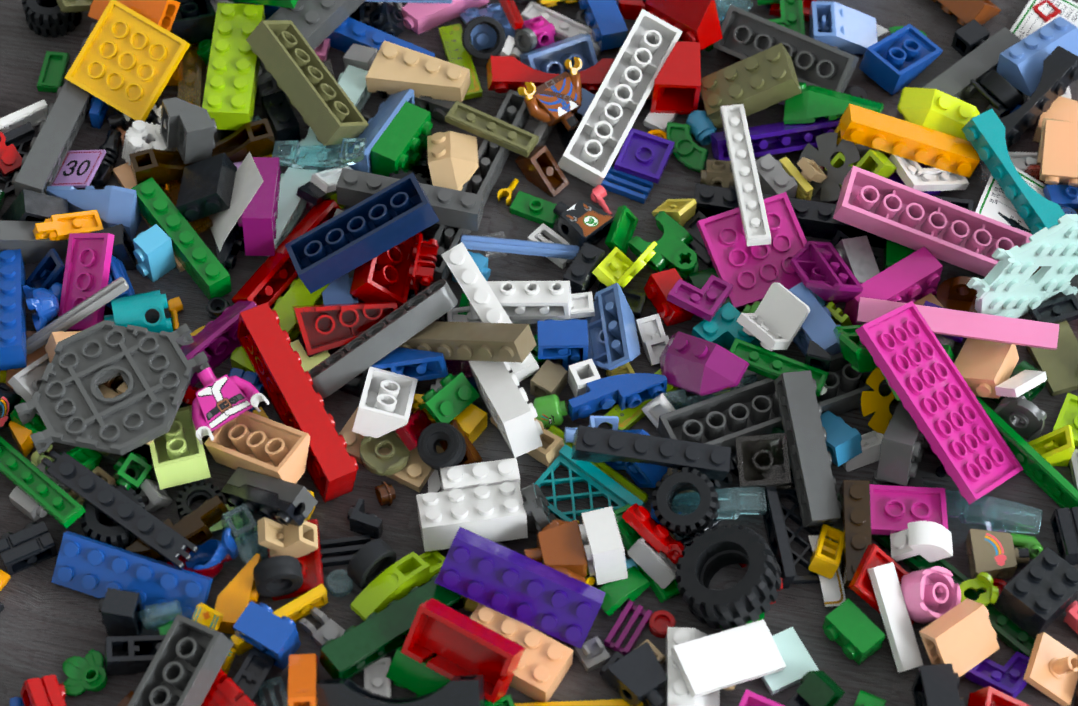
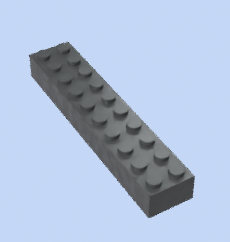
(756, 408)

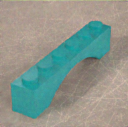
(988, 139)

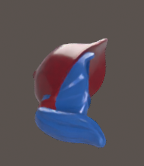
(212, 555)

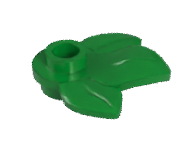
(81, 673)

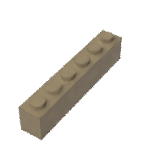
(475, 341)

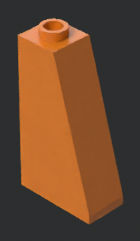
(158, 11)

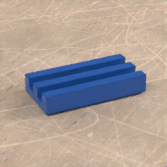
(628, 182)

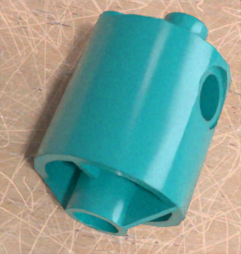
(133, 308)

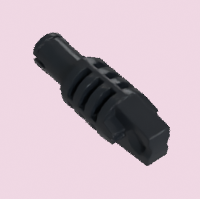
(108, 163)

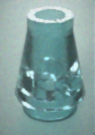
(159, 614)

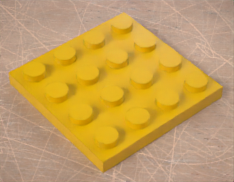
(127, 61)

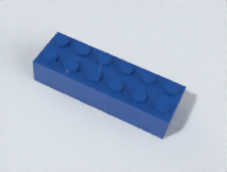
(12, 311)

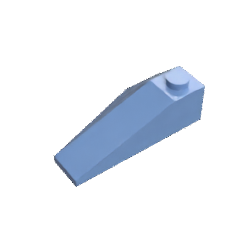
(113, 203)

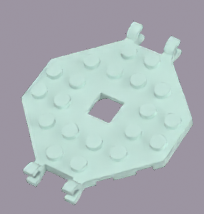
(1010, 287)

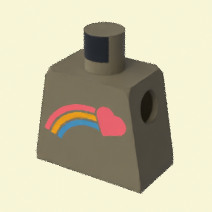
(993, 554)

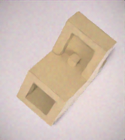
(289, 539)

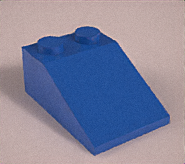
(899, 58)

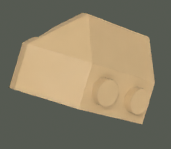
(452, 159)

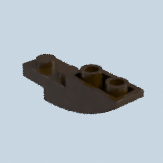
(191, 526)

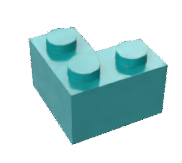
(723, 328)

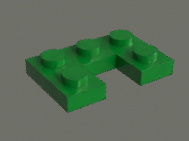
(791, 14)

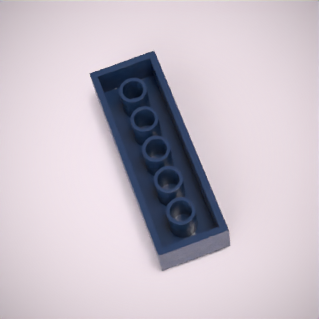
(361, 233)

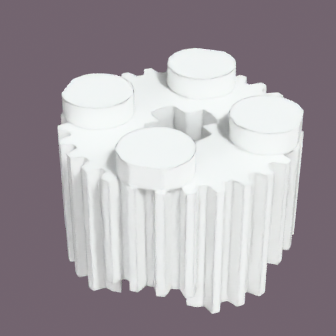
(142, 137)

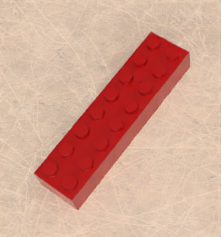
(296, 400)

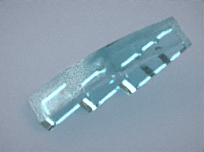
(732, 502)
(994, 513)

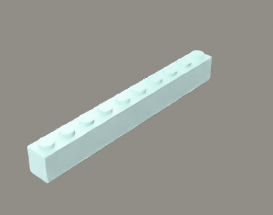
(289, 204)

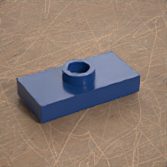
(97, 112)
(1062, 195)

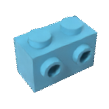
(154, 253)

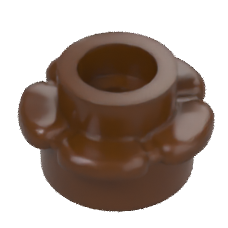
(385, 494)

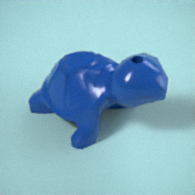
(45, 302)

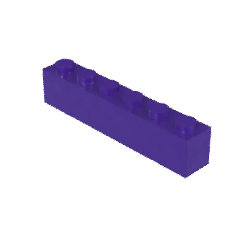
(777, 137)

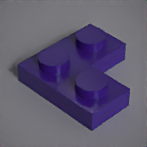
(1002, 678)

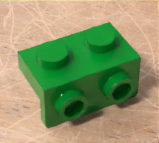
(449, 398)

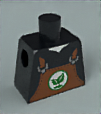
(582, 223)

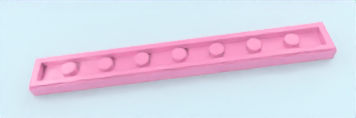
(970, 324)

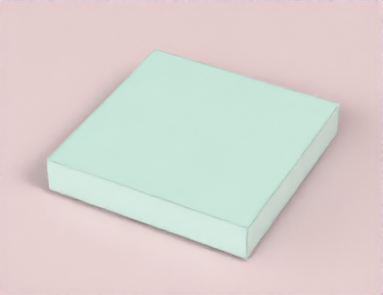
(796, 659)

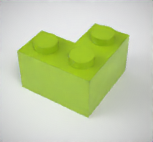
(872, 161)

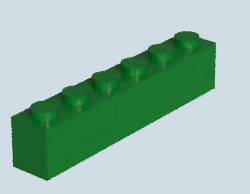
(186, 243)

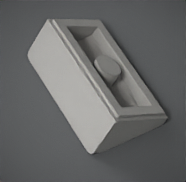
(655, 564)

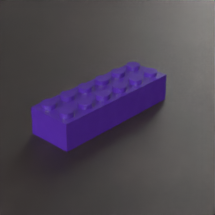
(520, 587)

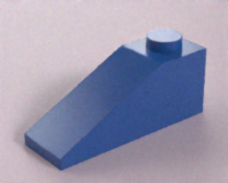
(414, 363)

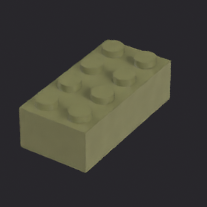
(755, 82)

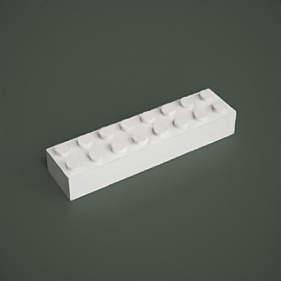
(619, 99)

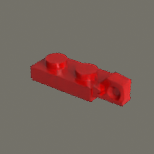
(653, 533)

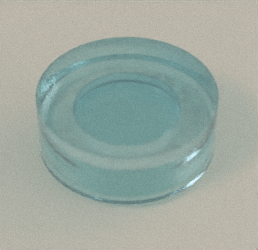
(339, 583)

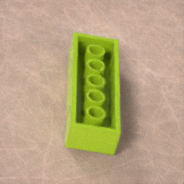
(232, 66)

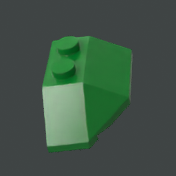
(853, 349)

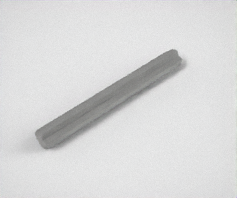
(77, 313)

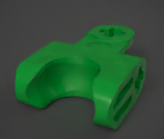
(671, 249)

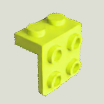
(619, 268)

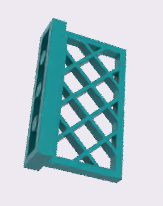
(591, 475)

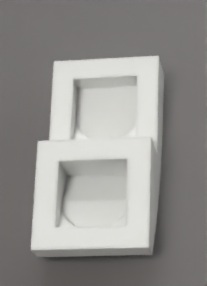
(652, 337)

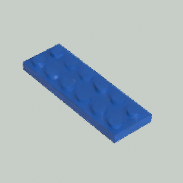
(96, 566)

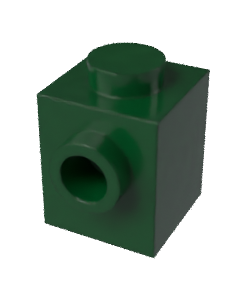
(819, 689)

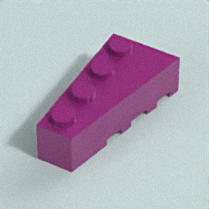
(262, 211)

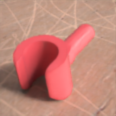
(597, 196)

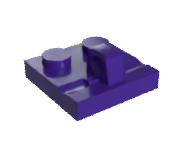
(644, 155)

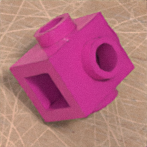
(543, 29)

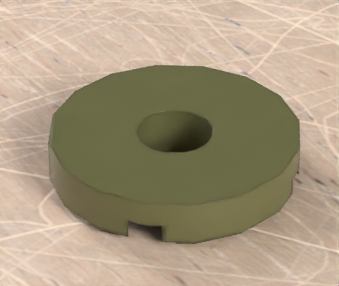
(384, 464)

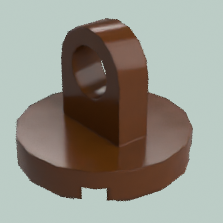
(956, 295)

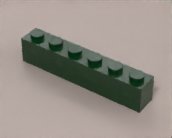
(381, 631)

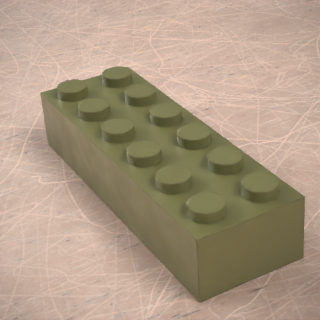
(306, 81)

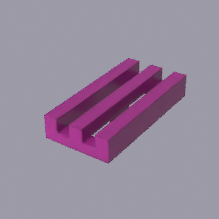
(638, 610)

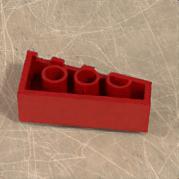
(337, 324)

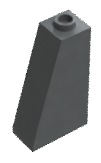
(20, 236)

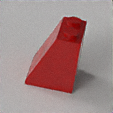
(678, 81)

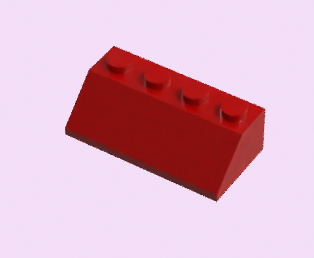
(694, 17)
(386, 275)

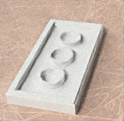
(727, 658)

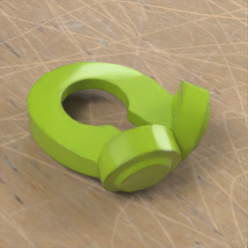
(982, 581)

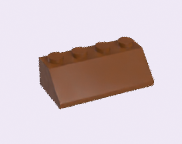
(970, 9)

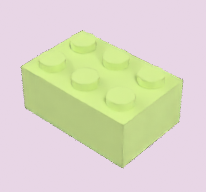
(178, 454)

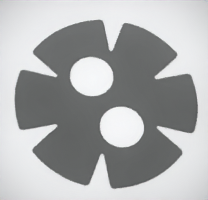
(827, 147)

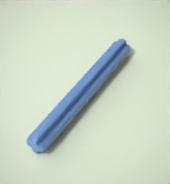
(519, 246)

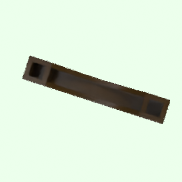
(168, 165)

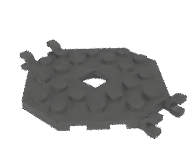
(76, 408)

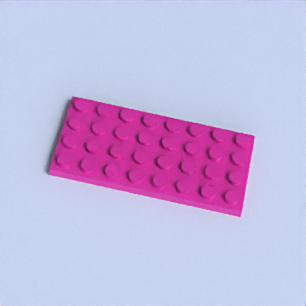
(939, 401)

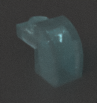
(244, 533)

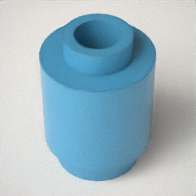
(701, 126)

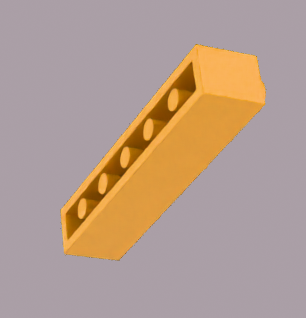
(908, 140)

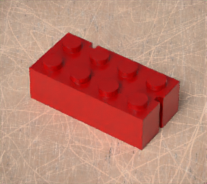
(462, 648)

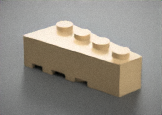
(403, 69)

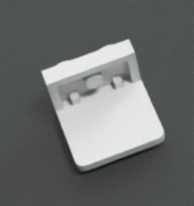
(776, 318)

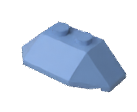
(612, 330)

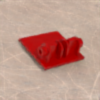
(424, 264)

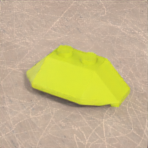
(936, 110)

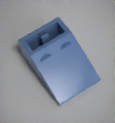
(842, 27)

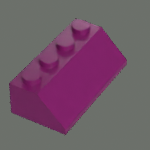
(218, 337)

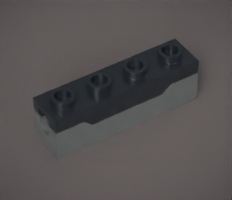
(269, 496)

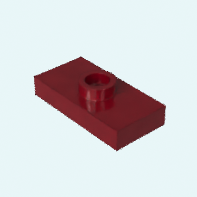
(416, 424)

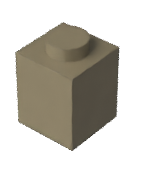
(549, 379)

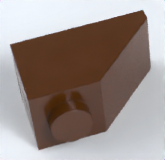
(543, 171)

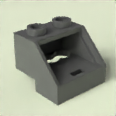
(188, 129)

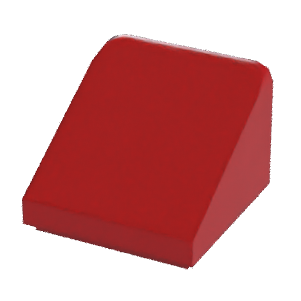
(631, 8)

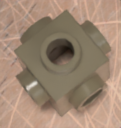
(717, 174)

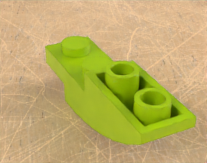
(397, 582)

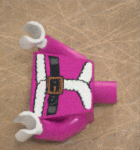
(221, 402)

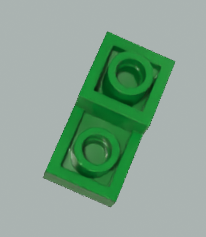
(619, 591)

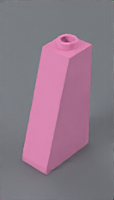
(425, 16)

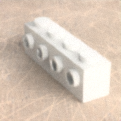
(532, 299)

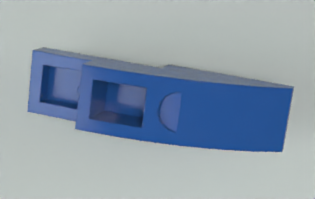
(624, 389)

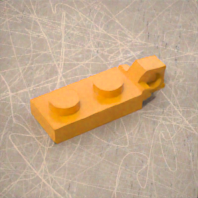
(60, 225)

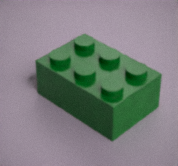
(402, 141)

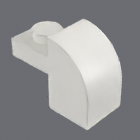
(923, 539)

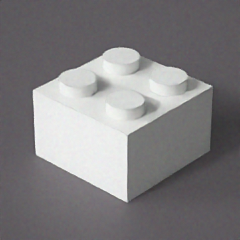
(603, 546)

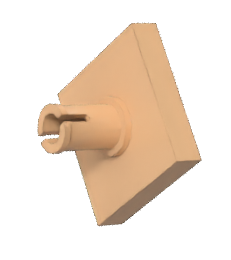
(1052, 669)

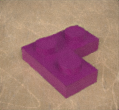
(703, 301)

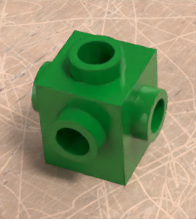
(137, 464)

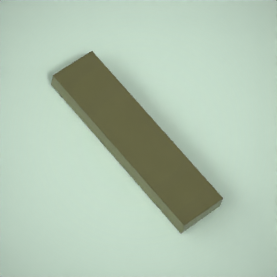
(491, 129)

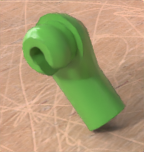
(1029, 542)

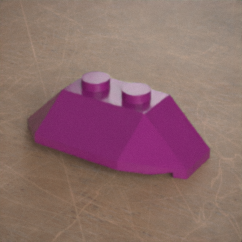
(825, 272)
(700, 365)

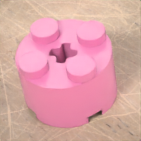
(929, 593)

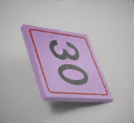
(79, 168)

